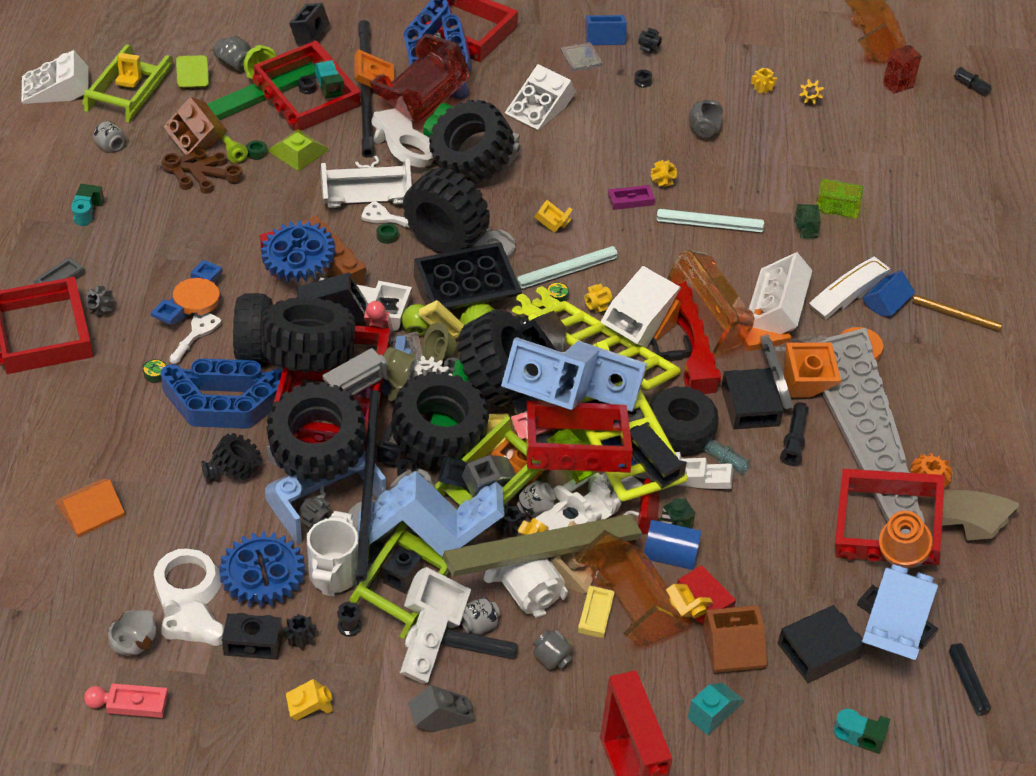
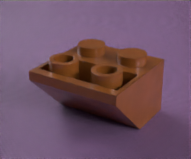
(195, 126)
(735, 638)

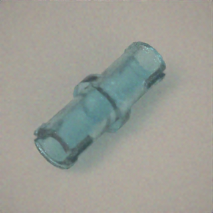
(727, 456)

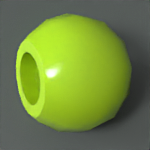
(412, 320)

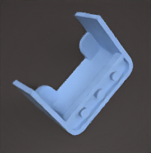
(289, 488)

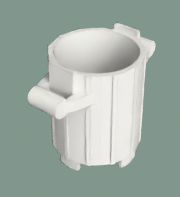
(333, 553)
(532, 584)

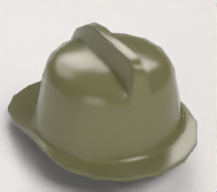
(438, 343)
(397, 370)

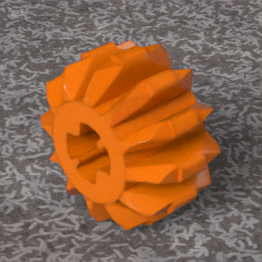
(932, 465)

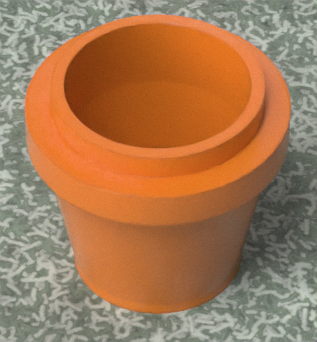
(905, 549)

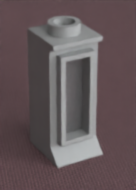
(358, 372)

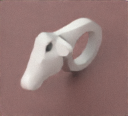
(398, 129)
(186, 609)

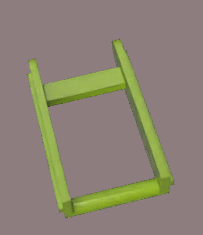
(132, 106)
(491, 440)
(409, 542)

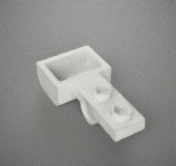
(389, 290)
(439, 606)

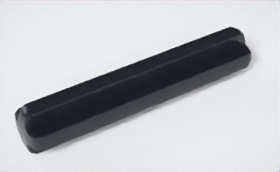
(479, 643)
(970, 679)

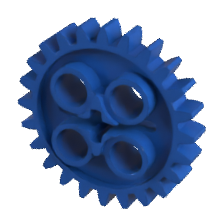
(298, 251)
(278, 559)

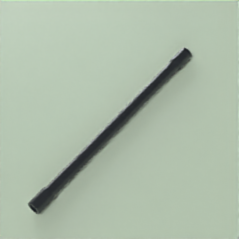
(367, 141)

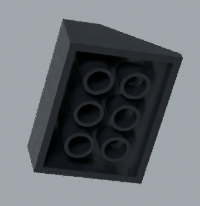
(466, 276)

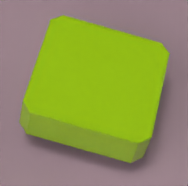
(192, 71)

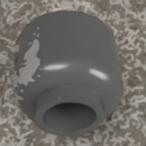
(553, 650)

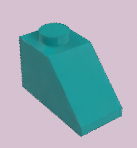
(713, 706)

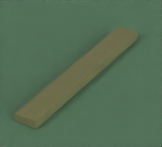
(536, 545)

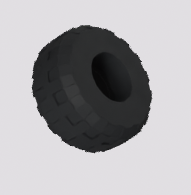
(247, 326)
(695, 410)

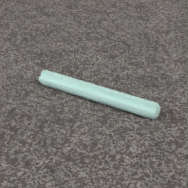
(710, 220)
(567, 267)

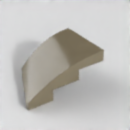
(978, 512)

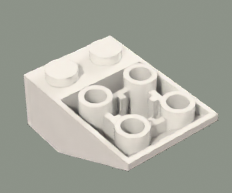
(56, 80)
(541, 98)
(641, 306)

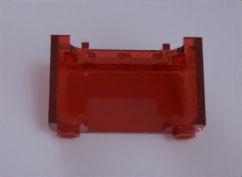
(427, 81)

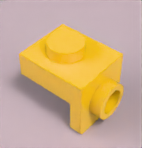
(129, 70)
(552, 216)
(685, 603)
(308, 699)

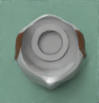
(132, 632)

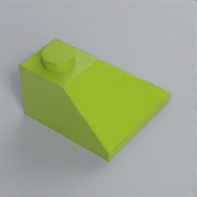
(298, 150)

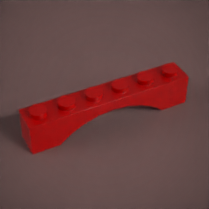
(700, 367)

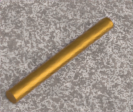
(989, 323)

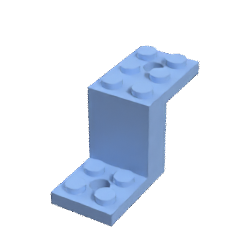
(573, 374)
(432, 515)
(900, 611)

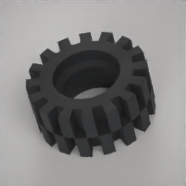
(236, 456)

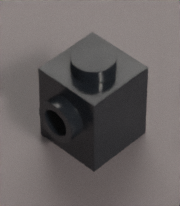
(402, 569)

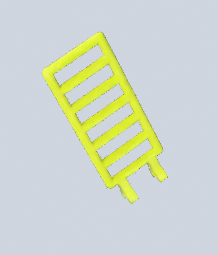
(595, 327)
(615, 477)

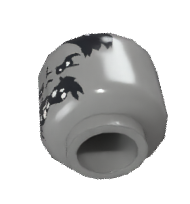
(109, 136)
(536, 498)
(480, 616)

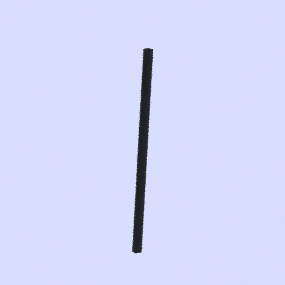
(368, 481)

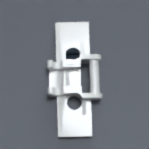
(592, 507)

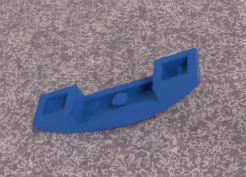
(173, 313)

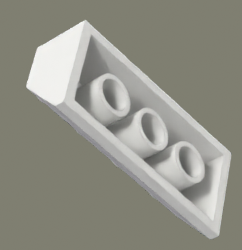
(781, 294)

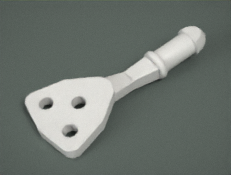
(378, 214)
(197, 332)

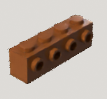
(344, 258)

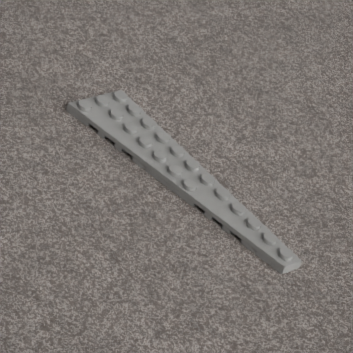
(866, 418)

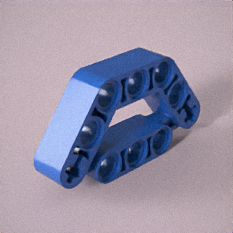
(440, 15)
(228, 375)

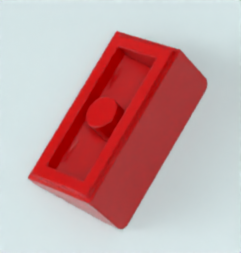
(648, 509)

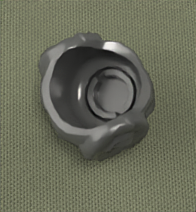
(232, 51)
(706, 117)

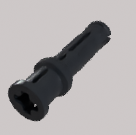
(794, 440)

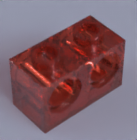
(902, 69)

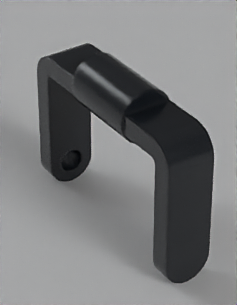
(676, 354)

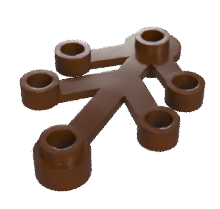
(174, 163)

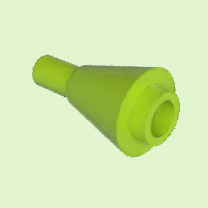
(235, 151)

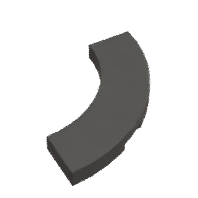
(775, 367)

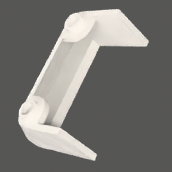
(365, 184)

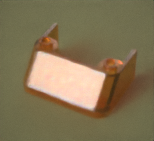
(879, 26)
(717, 295)
(635, 585)

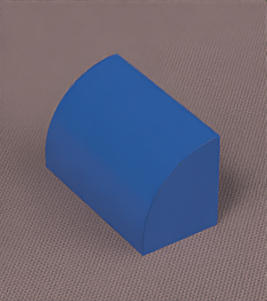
(605, 29)
(889, 294)
(672, 544)

